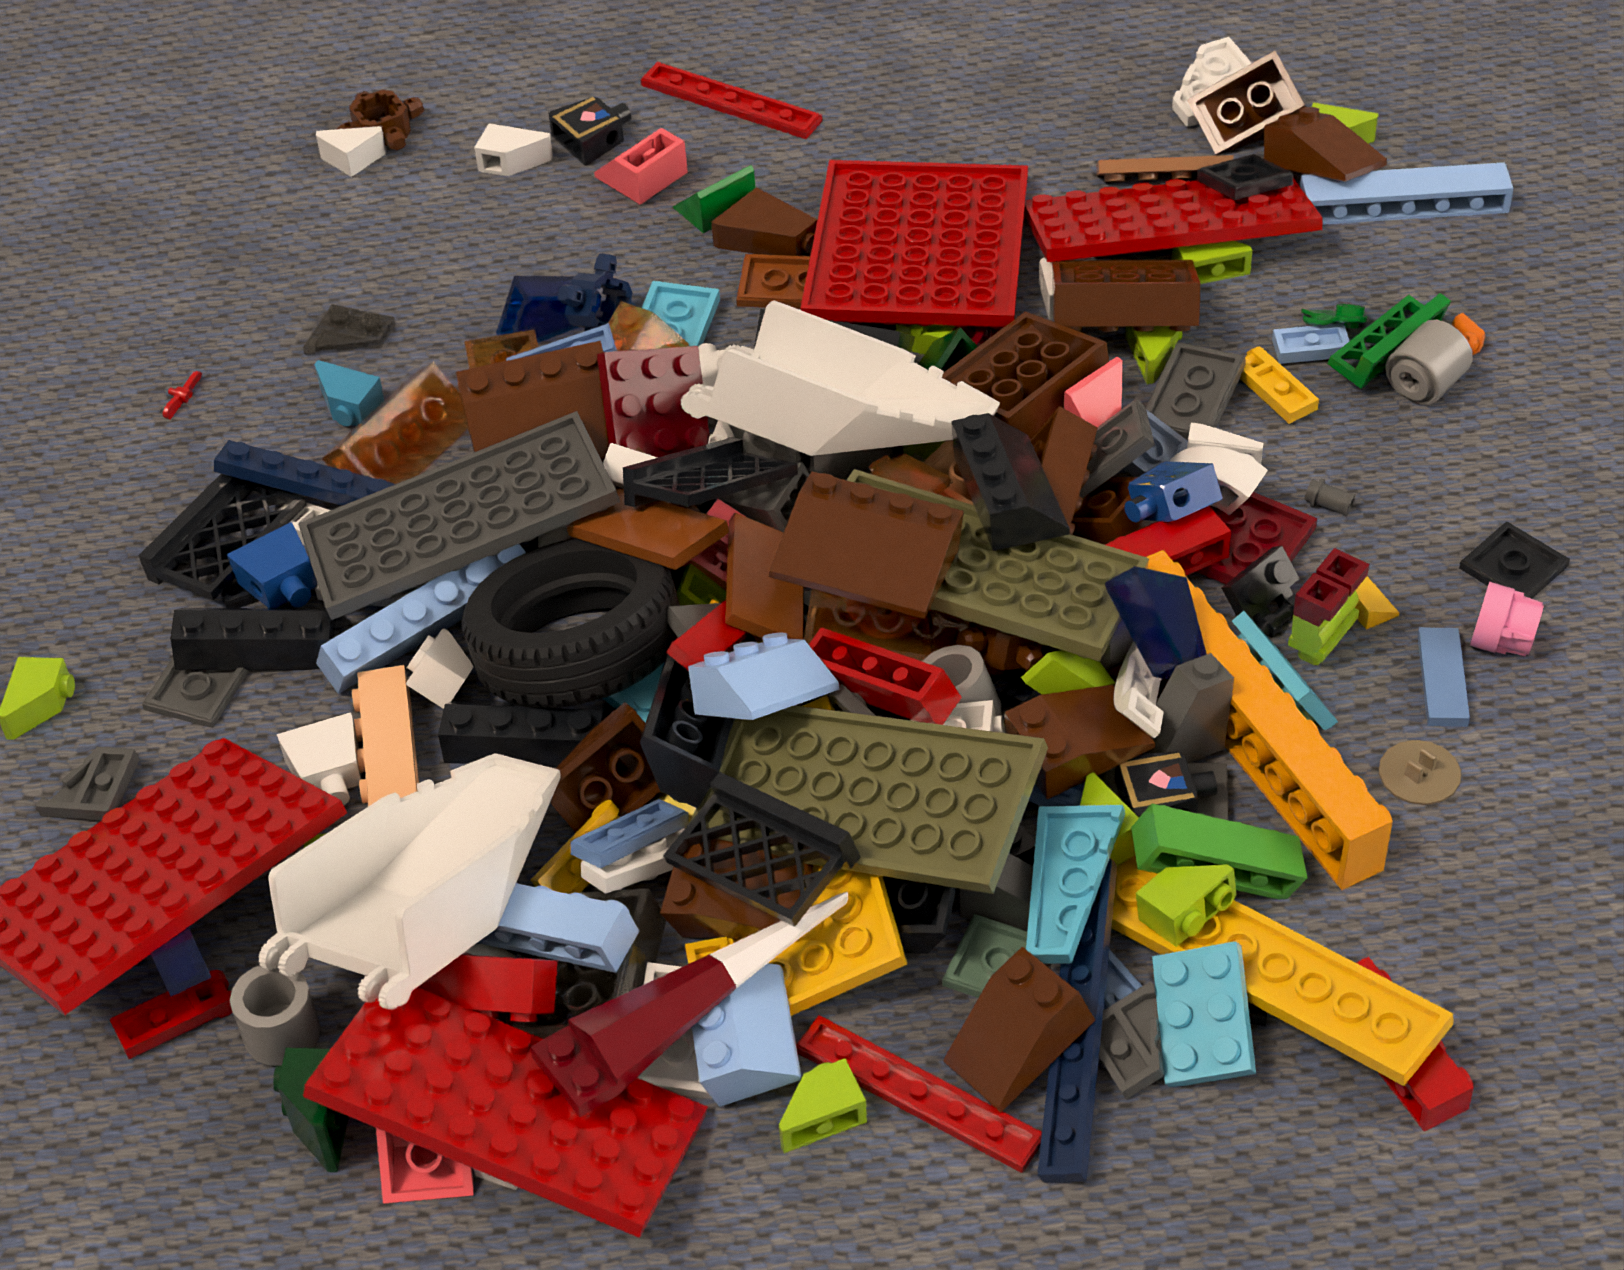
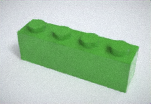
(1262, 859)

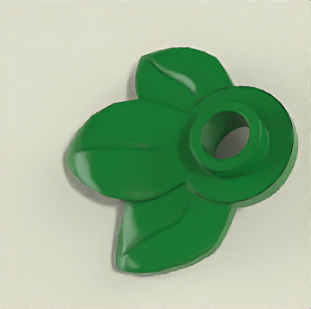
(1348, 314)

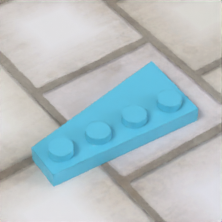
(1067, 872)

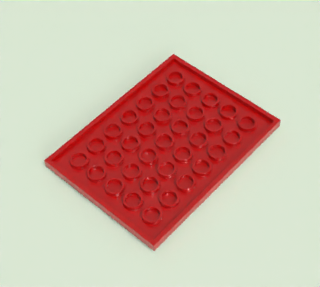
(918, 244)
(153, 870)

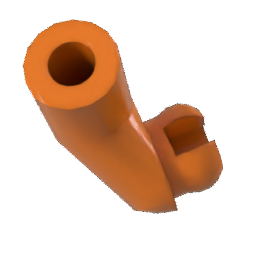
(1471, 331)

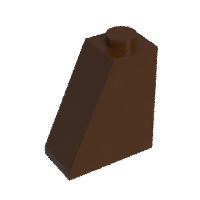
(764, 227)

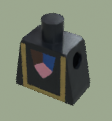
(589, 128)
(1162, 781)

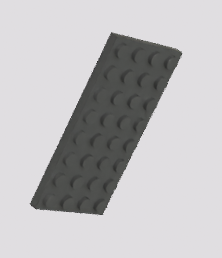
(456, 514)

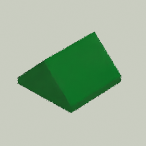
(714, 200)

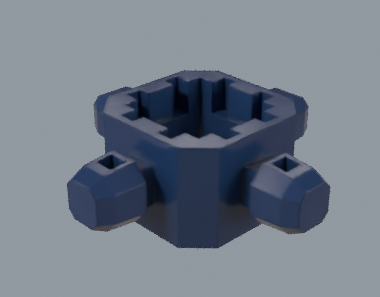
(581, 295)

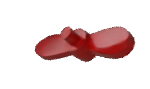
(181, 395)

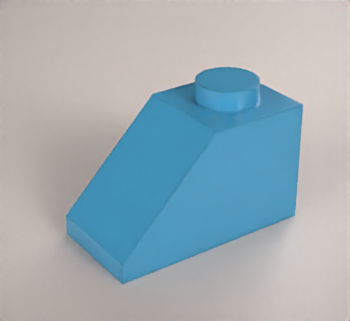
(348, 392)

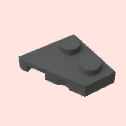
(93, 786)
(1132, 1041)

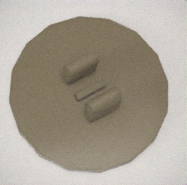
(1420, 772)

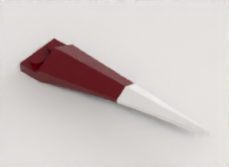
(622, 1037)

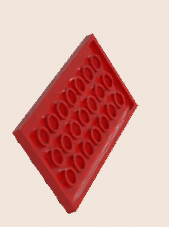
(1162, 218)
(483, 1101)

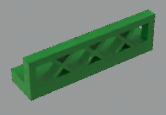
(1373, 361)

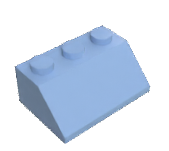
(759, 678)
(748, 1040)

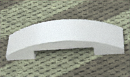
(1137, 693)

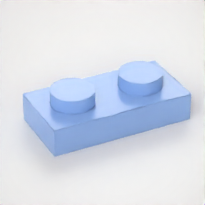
(1308, 342)

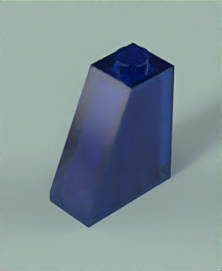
(535, 305)
(1158, 617)
(181, 963)

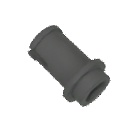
(1329, 497)

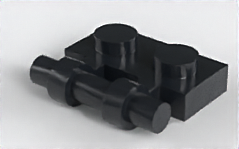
(1259, 585)

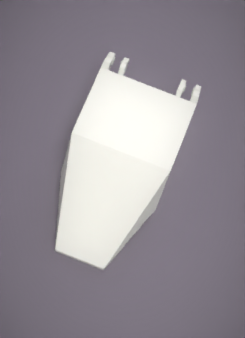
(831, 389)
(410, 878)

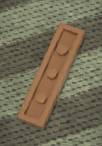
(1149, 168)

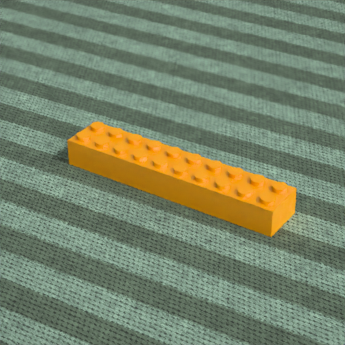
(1291, 759)

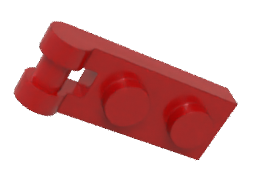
(171, 1016)

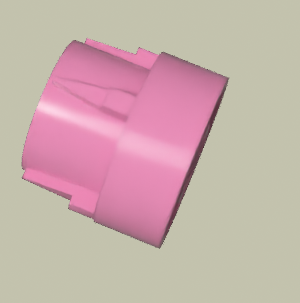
(1506, 621)

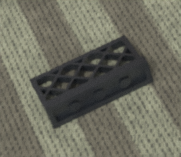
(701, 474)
(202, 521)
(786, 825)

